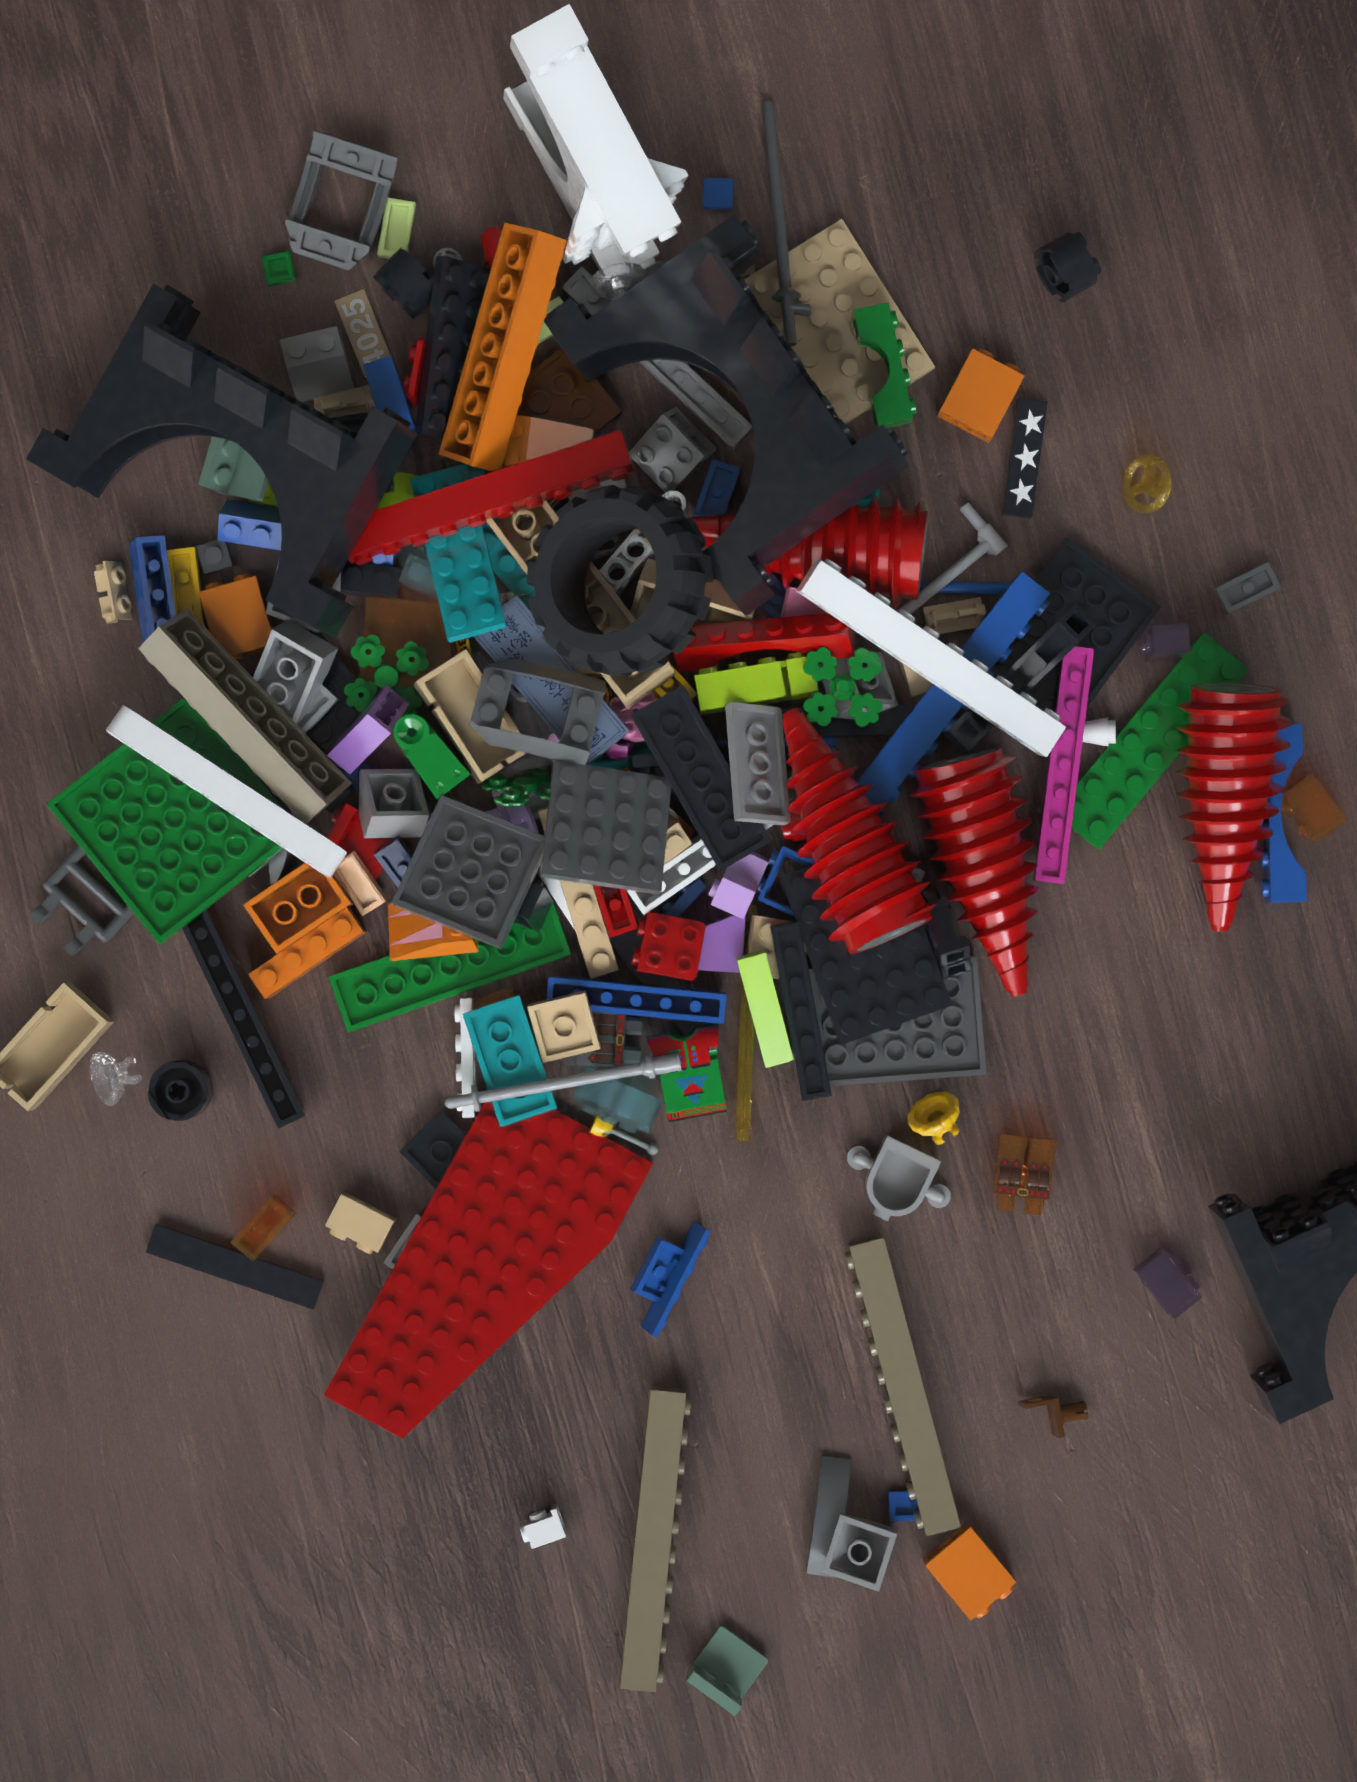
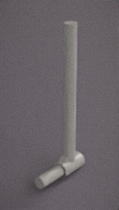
(989, 543)

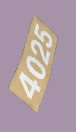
(362, 328)

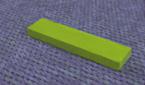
(764, 1008)

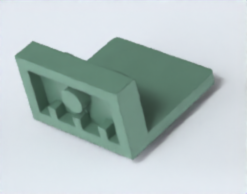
(232, 471)
(726, 1669)

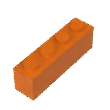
(307, 953)

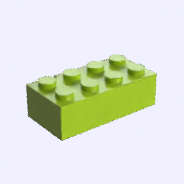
(756, 684)

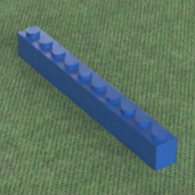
(937, 708)

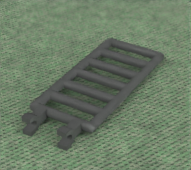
(59, 896)

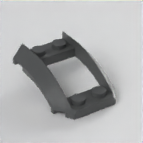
(352, 159)
(579, 721)

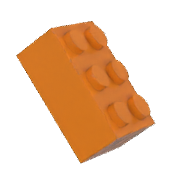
(296, 906)

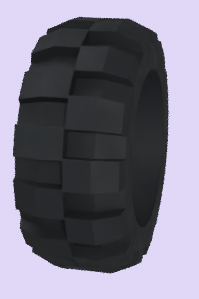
(563, 565)

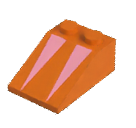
(420, 938)

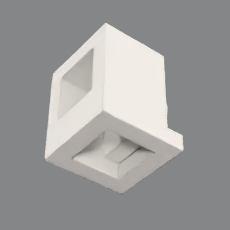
(543, 1527)

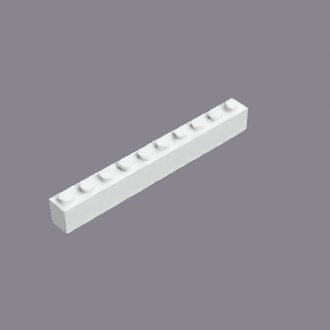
(930, 657)

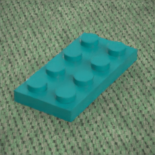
(508, 1057)

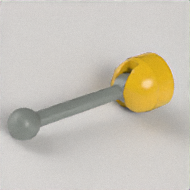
(603, 1129)

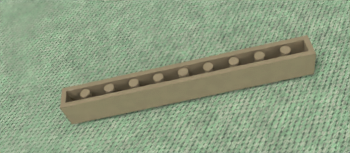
(903, 1385)
(653, 1539)

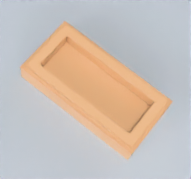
(359, 884)

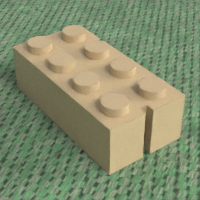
(453, 693)
(51, 1045)

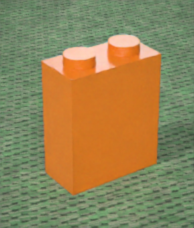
(981, 394)
(238, 615)
(970, 1572)

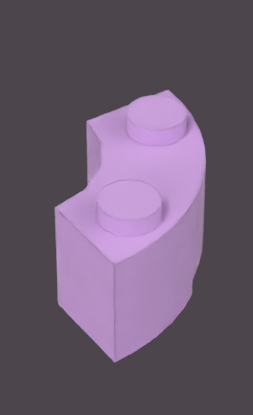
(739, 884)

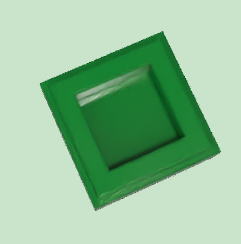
(278, 268)

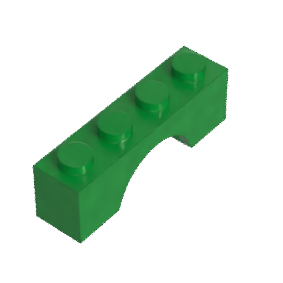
(875, 330)

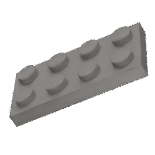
(757, 763)

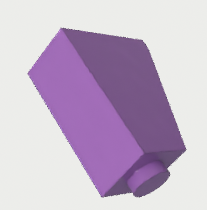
(368, 730)
(722, 945)

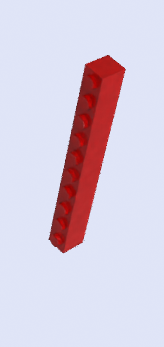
(493, 495)

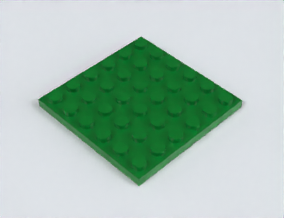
(159, 838)

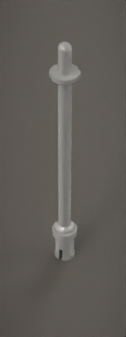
(648, 1067)

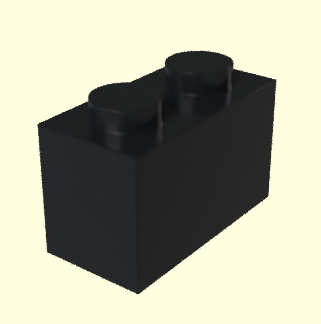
(370, 580)

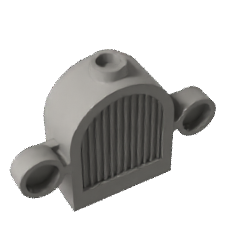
(898, 1178)

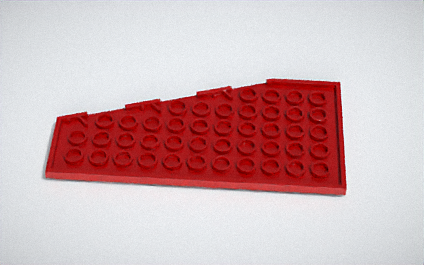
(490, 1250)

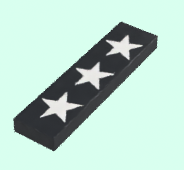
(1024, 458)

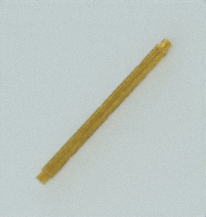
(745, 1053)

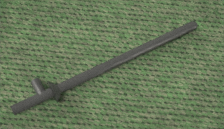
(786, 293)

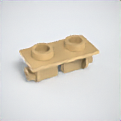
(345, 402)
(111, 578)
(955, 615)

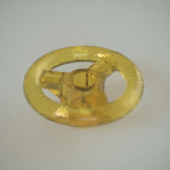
(1151, 483)

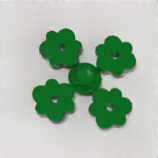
(385, 673)
(842, 687)
(514, 791)

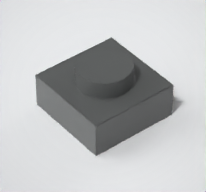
(214, 557)

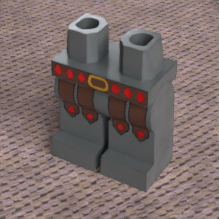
(612, 1036)

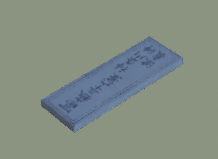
(526, 642)

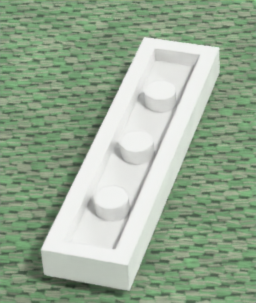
(466, 1070)

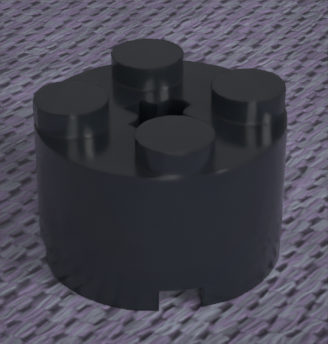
(1067, 266)
(406, 282)
(164, 1085)

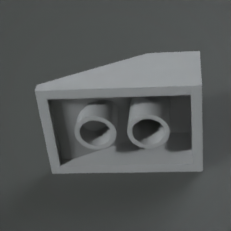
(294, 667)

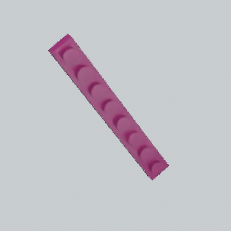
(1064, 767)

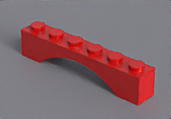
(795, 633)

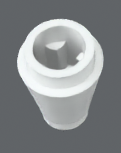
(1100, 732)

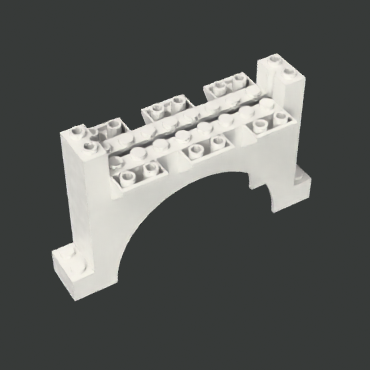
(589, 149)

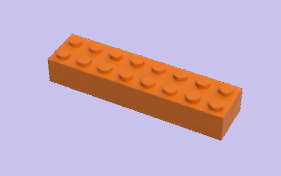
(502, 347)

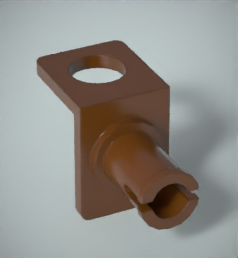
(1057, 1414)

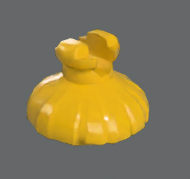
(935, 1115)

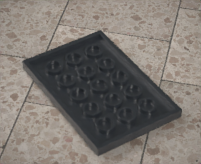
(1105, 597)
(870, 987)

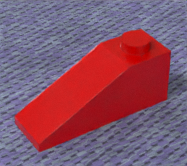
(615, 910)

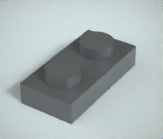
(1247, 588)

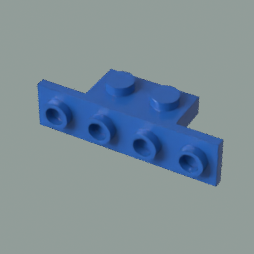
(666, 1273)

